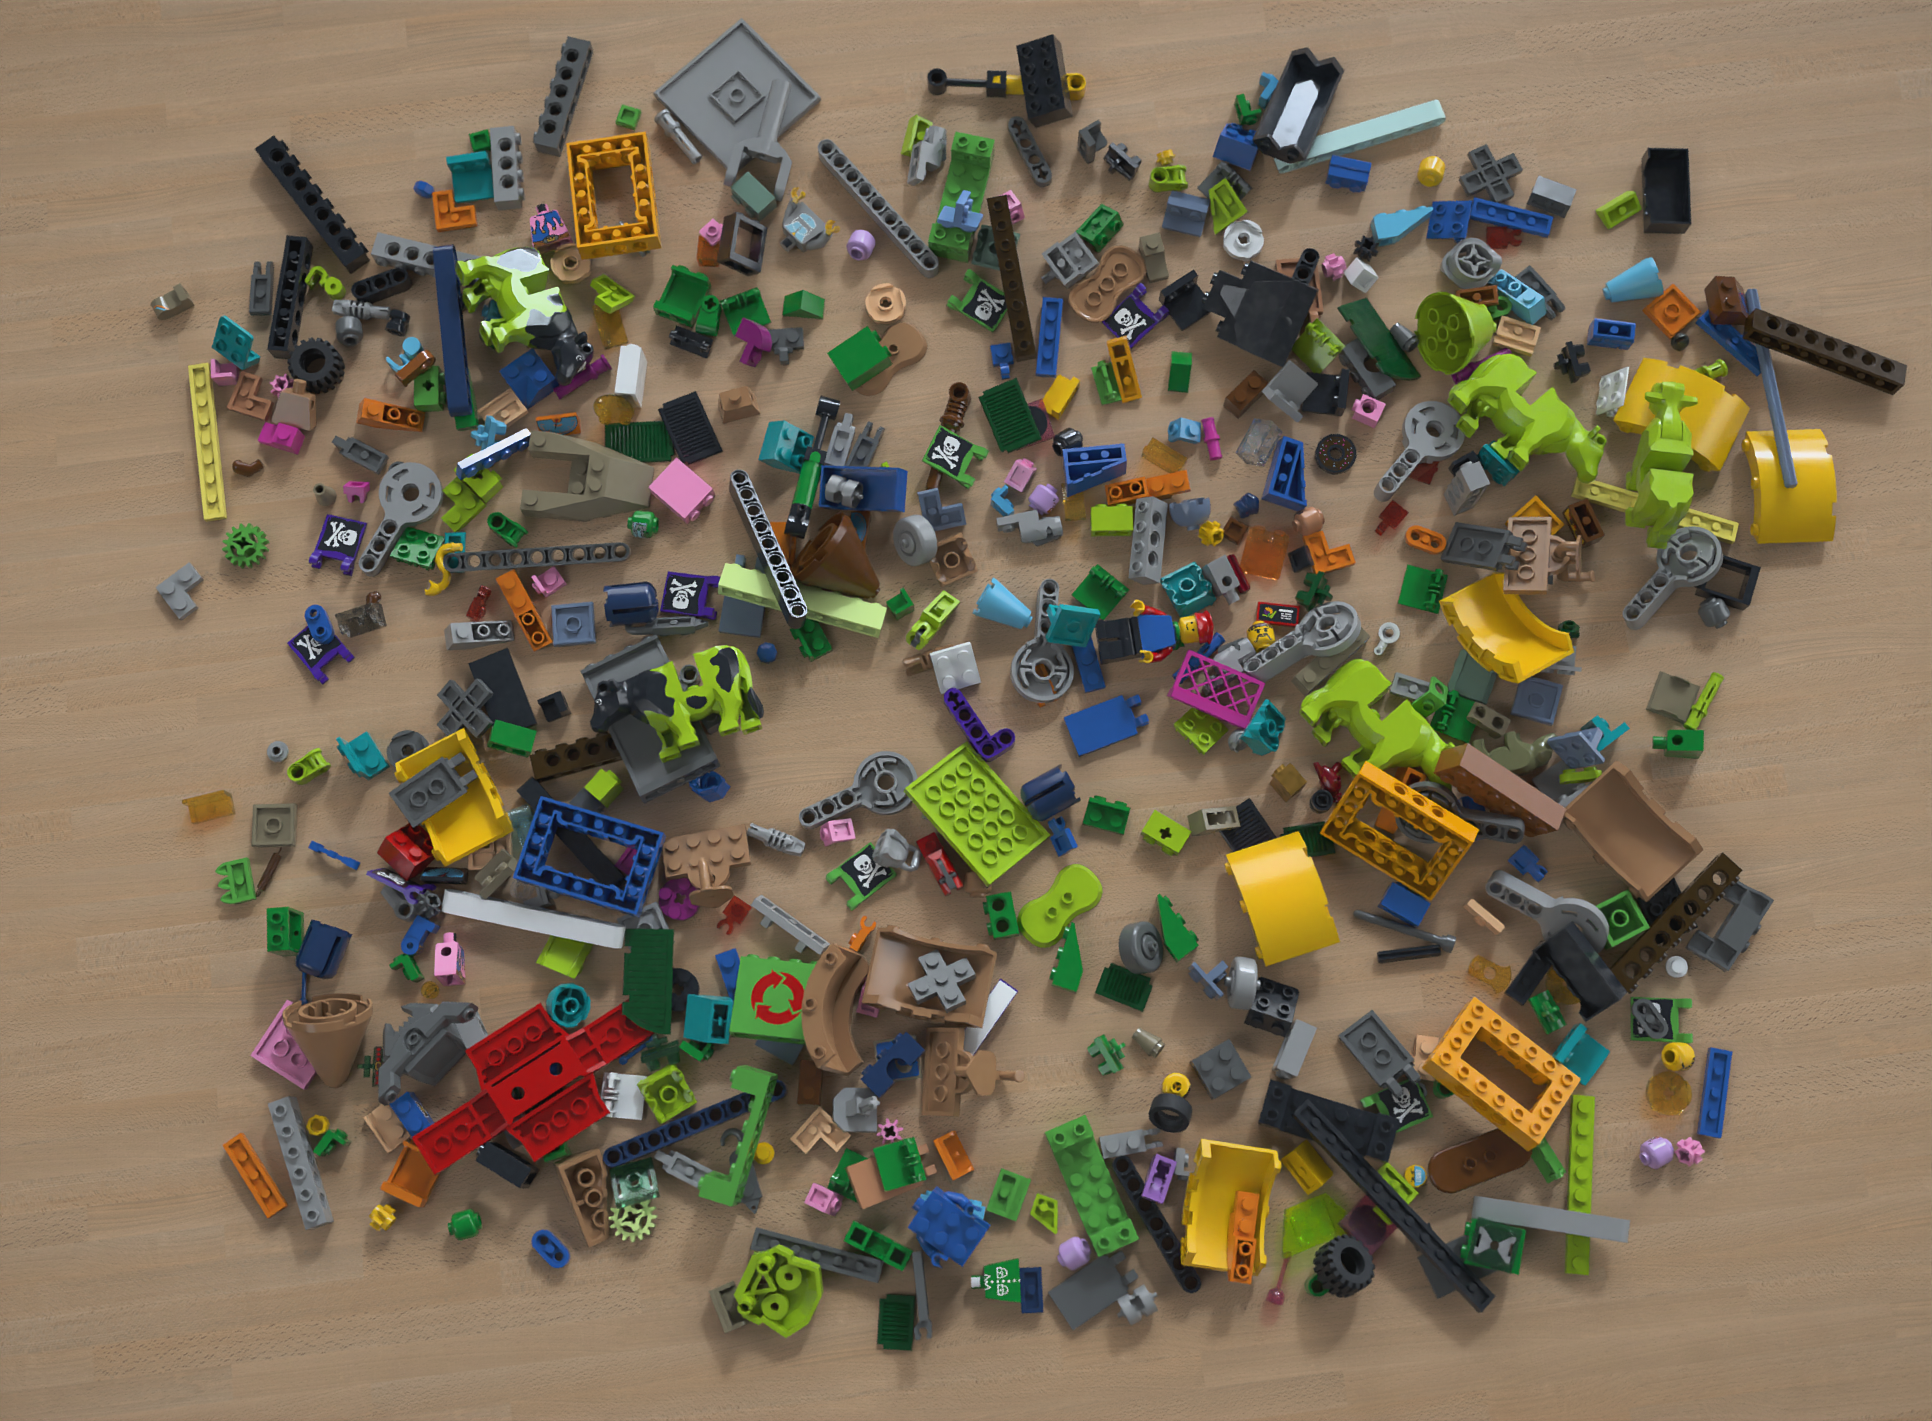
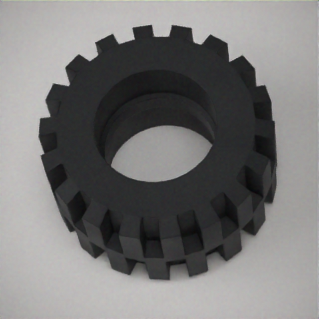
(313, 350)
(1333, 1274)

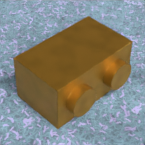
(1287, 781)

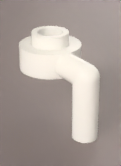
(1384, 639)

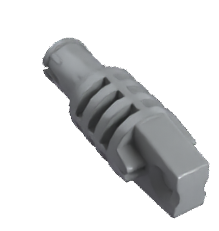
(360, 310)
(777, 840)

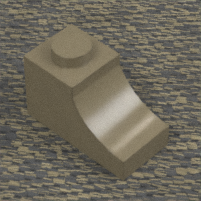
(1153, 253)
(1213, 820)

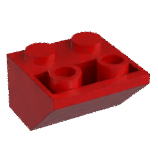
(407, 851)

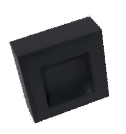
(1300, 559)

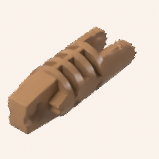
(920, 662)

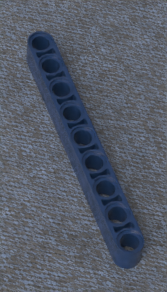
(452, 331)
(685, 1126)

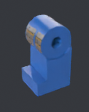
(417, 934)

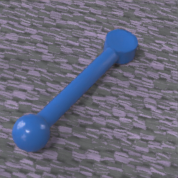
(303, 997)
(624, 1059)

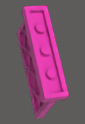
(1214, 708)

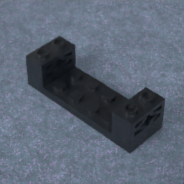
(1366, 1131)

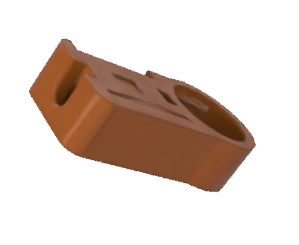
(415, 367)

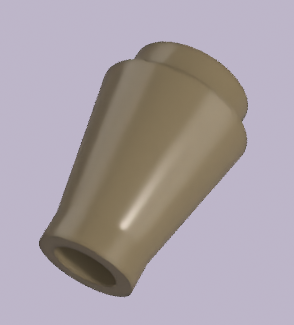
(324, 495)
(1150, 1043)

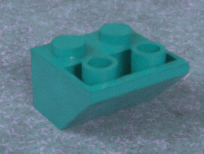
(785, 446)
(708, 1018)

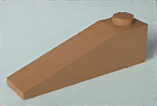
(584, 1185)

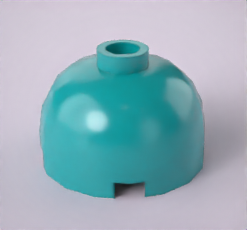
(568, 1004)

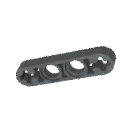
(1032, 150)

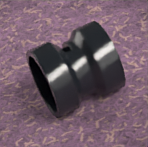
(397, 323)
(1321, 801)

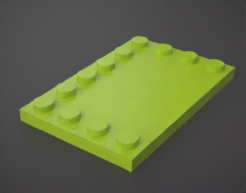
(976, 813)

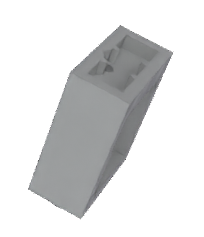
(1293, 1050)

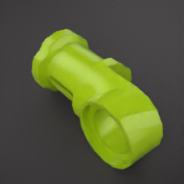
(1714, 370)

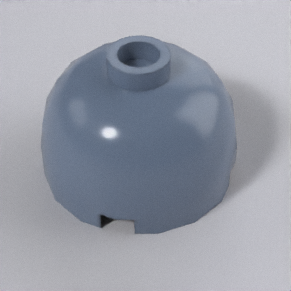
(1191, 512)

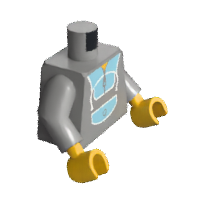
(804, 226)

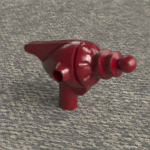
(1330, 779)

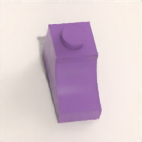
(1158, 1178)

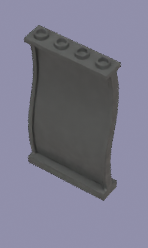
(639, 741)

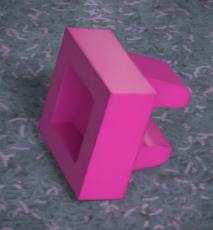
(356, 488)

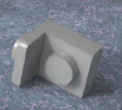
(1182, 1161)

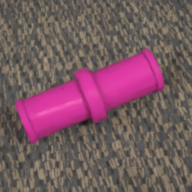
(1211, 438)

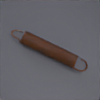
(269, 871)

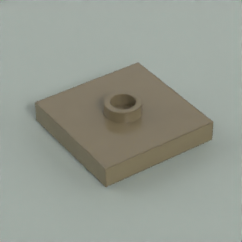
(274, 825)

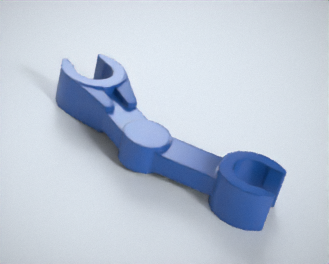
(346, 860)

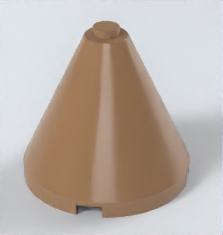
(329, 1032)

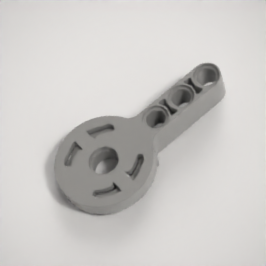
(1421, 446)
(399, 511)
(1677, 573)
(1301, 643)
(1044, 653)
(867, 792)
(1550, 910)

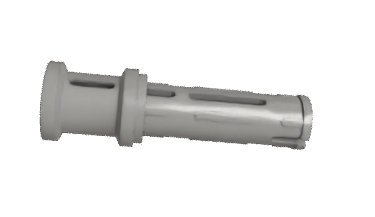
(674, 128)

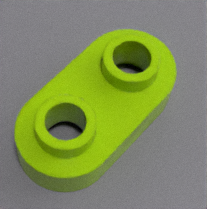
(1570, 776)

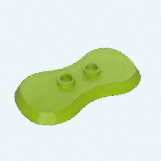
(1072, 893)

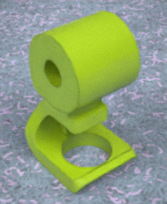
(331, 284)

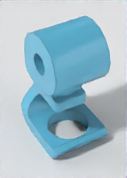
(412, 348)

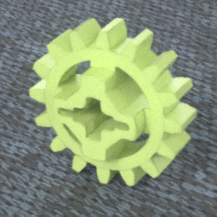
(636, 1227)

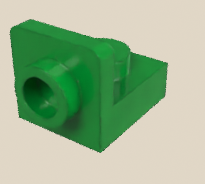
(1244, 111)
(411, 968)
(693, 1049)
(327, 1143)

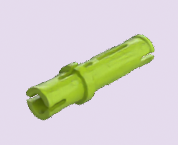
(1699, 710)

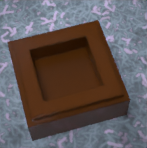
(1234, 530)

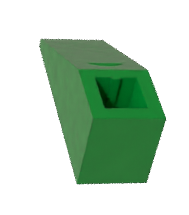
(1175, 935)
(1069, 969)

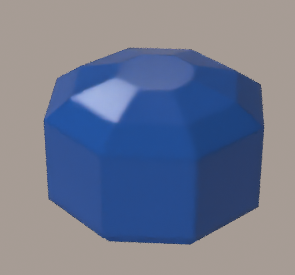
(423, 189)
(767, 652)

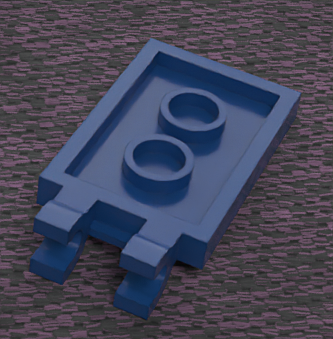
(1104, 724)

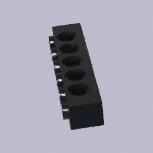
(290, 296)

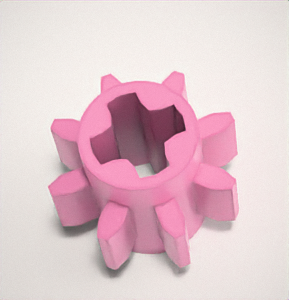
(1333, 266)
(279, 382)
(889, 1125)
(1689, 1151)

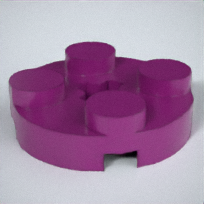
(668, 895)

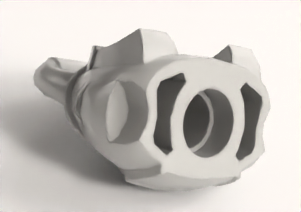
(893, 851)

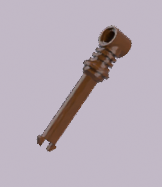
(952, 421)

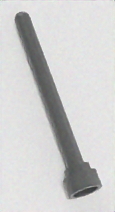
(1445, 942)

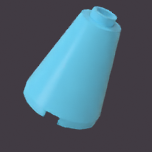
(1635, 283)
(1002, 606)

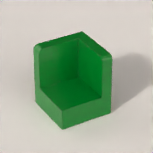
(900, 605)

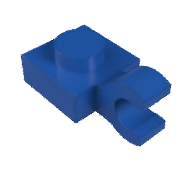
(1002, 357)
(1062, 839)
(1525, 861)

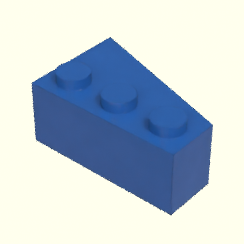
(1092, 466)
(1286, 475)

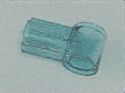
(521, 820)

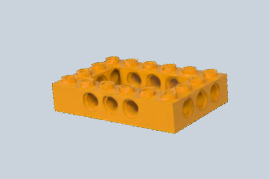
(609, 153)
(1387, 855)
(1482, 1095)

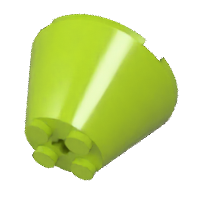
(1451, 331)

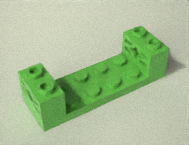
(968, 171)
(1091, 1186)
(730, 1188)

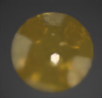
(613, 409)

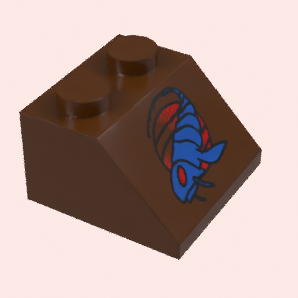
(1726, 301)

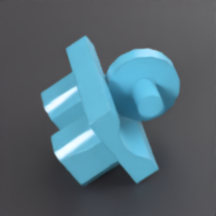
(486, 435)

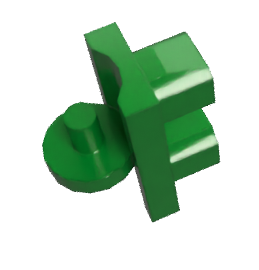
(1547, 1012)
(1109, 1052)

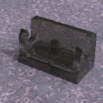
(361, 619)

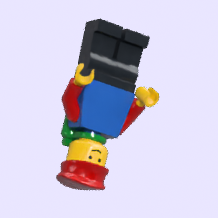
(1149, 634)

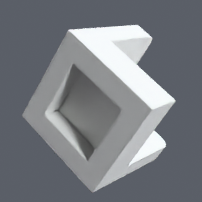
(1361, 275)

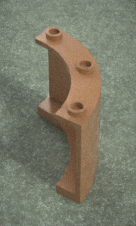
(1630, 832)
(896, 964)
(829, 1009)

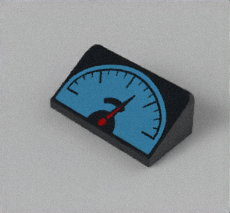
(445, 875)

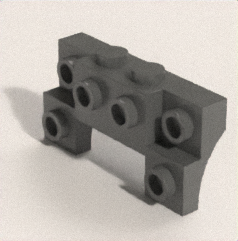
(1736, 928)

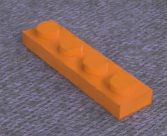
(255, 1175)

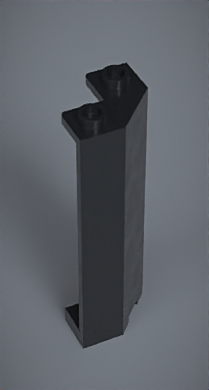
(1298, 106)

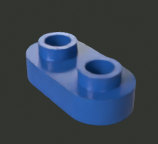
(319, 622)
(550, 1250)

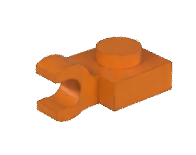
(858, 940)

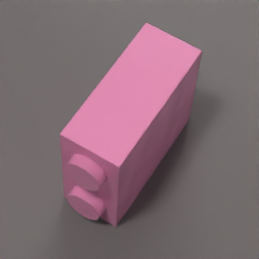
(682, 491)

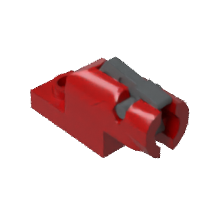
(939, 863)

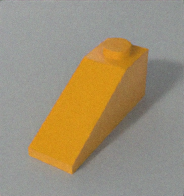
(1124, 369)

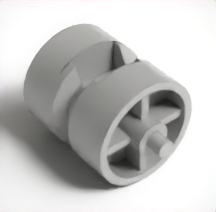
(844, 491)
(1137, 1305)

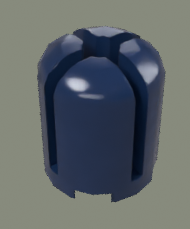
(631, 603)
(1048, 794)
(322, 950)

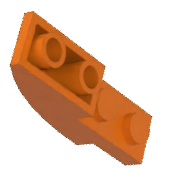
(1160, 487)
(524, 610)
(1241, 1237)

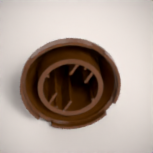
(837, 560)

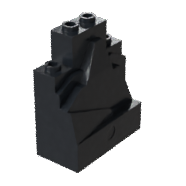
(1260, 310)

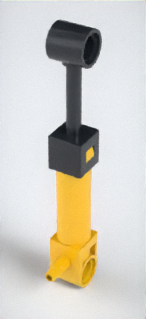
(997, 83)

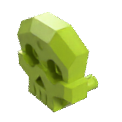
(795, 1296)

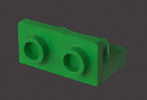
(1100, 227)
(812, 639)
(1106, 815)

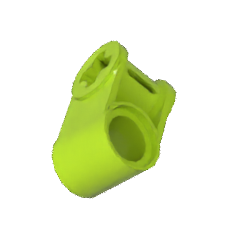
(1172, 177)
(309, 766)

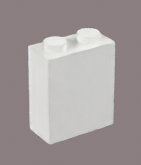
(631, 374)

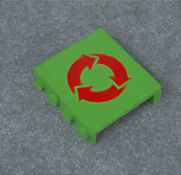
(770, 999)

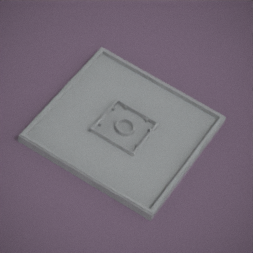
(726, 91)

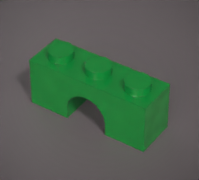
(878, 1245)

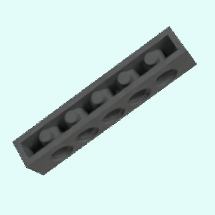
(554, 142)

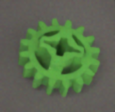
(249, 553)

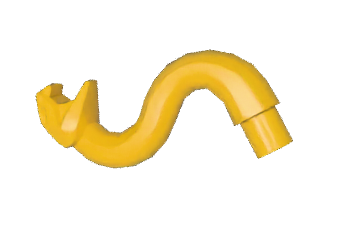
(436, 589)

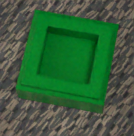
(480, 141)

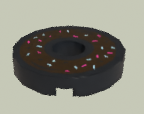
(1344, 446)

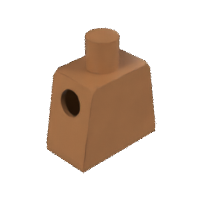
(737, 404)
(296, 407)

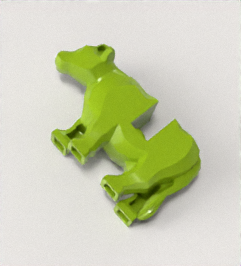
(1528, 429)
(1658, 466)
(1398, 740)

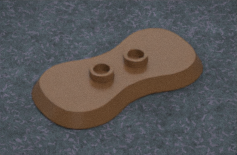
(1097, 295)
(907, 348)

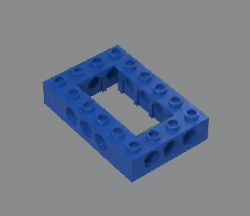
(553, 813)

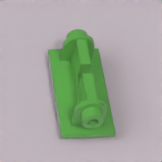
(1106, 383)
(1547, 1161)

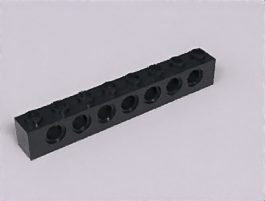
(270, 152)

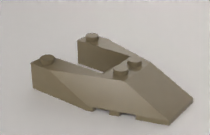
(599, 480)

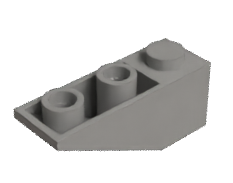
(477, 634)

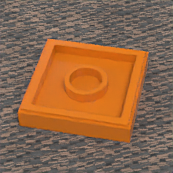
(1671, 311)

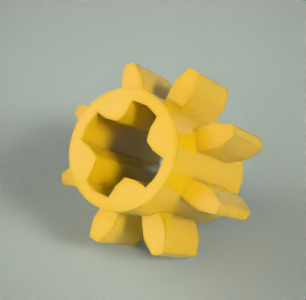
(1211, 533)
(382, 1217)

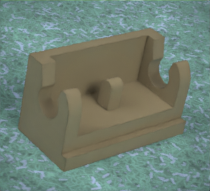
(726, 1307)

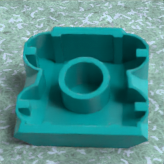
(1188, 590)
(1264, 729)

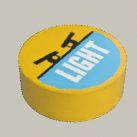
(1415, 1175)

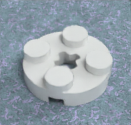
(1243, 251)

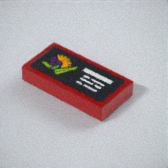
(1278, 614)

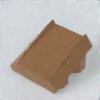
(952, 560)

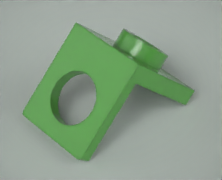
(1432, 699)

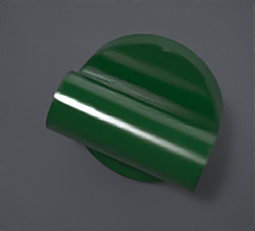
(1570, 627)

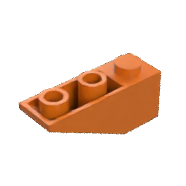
(389, 416)
(1407, 776)

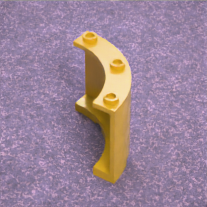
(1711, 421)
(1795, 512)
(1503, 631)
(472, 818)
(1282, 898)
(1211, 1196)

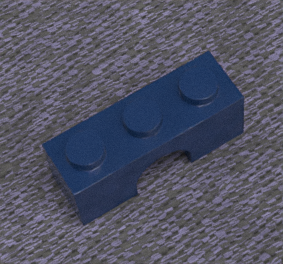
(877, 1076)

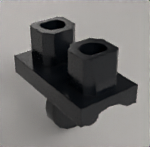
(1121, 162)
(1569, 364)

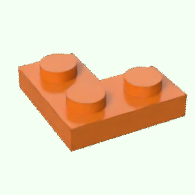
(449, 217)
(1327, 559)

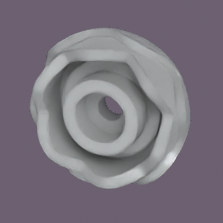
(1234, 742)

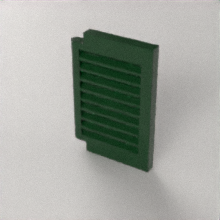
(1316, 843)
(1124, 987)
(896, 1322)

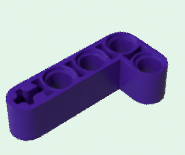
(975, 723)

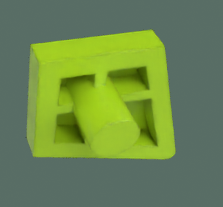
(1046, 1211)

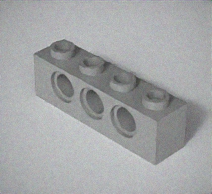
(501, 139)
(1466, 487)
(1148, 540)

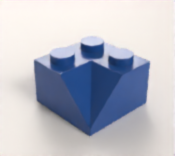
(529, 378)

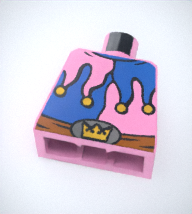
(548, 230)
(450, 961)

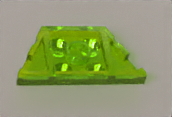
(1310, 1224)

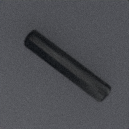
(1408, 953)

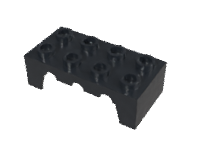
(1044, 81)
(1666, 190)
(1582, 970)

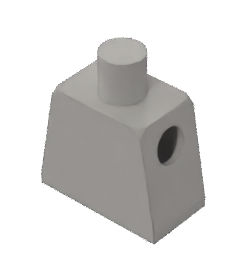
(1221, 570)

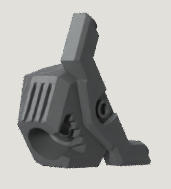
(424, 1047)

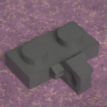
(786, 341)

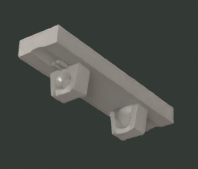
(775, 914)

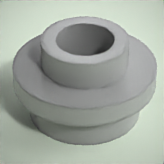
(284, 751)

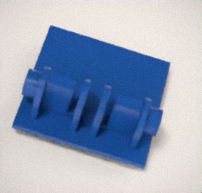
(1449, 220)

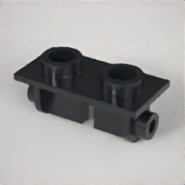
(691, 341)

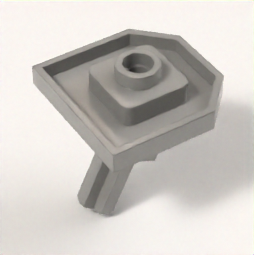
(856, 1110)

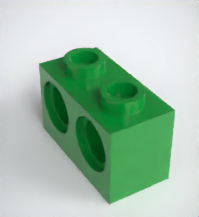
(1007, 915)

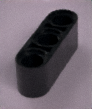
(1305, 268)
(391, 288)

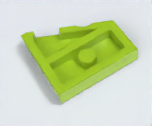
(1225, 206)

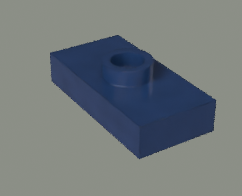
(1031, 1290)

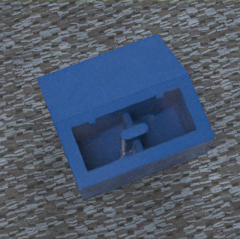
(1236, 146)

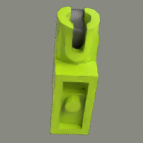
(931, 620)

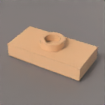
(1483, 917)

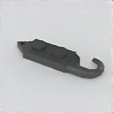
(669, 626)
(752, 1189)

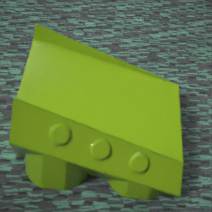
(564, 955)
(666, 1093)

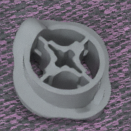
(1478, 257)

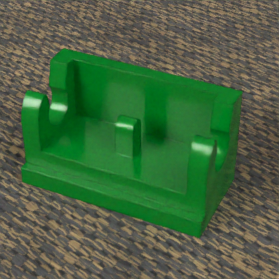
(511, 738)

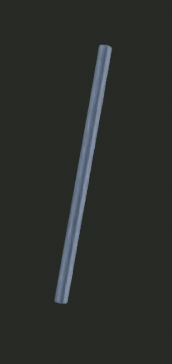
(1774, 402)

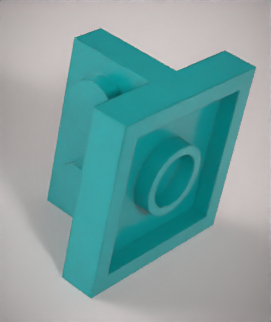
(1071, 624)
(1608, 736)

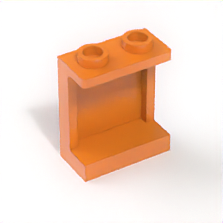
(411, 1177)

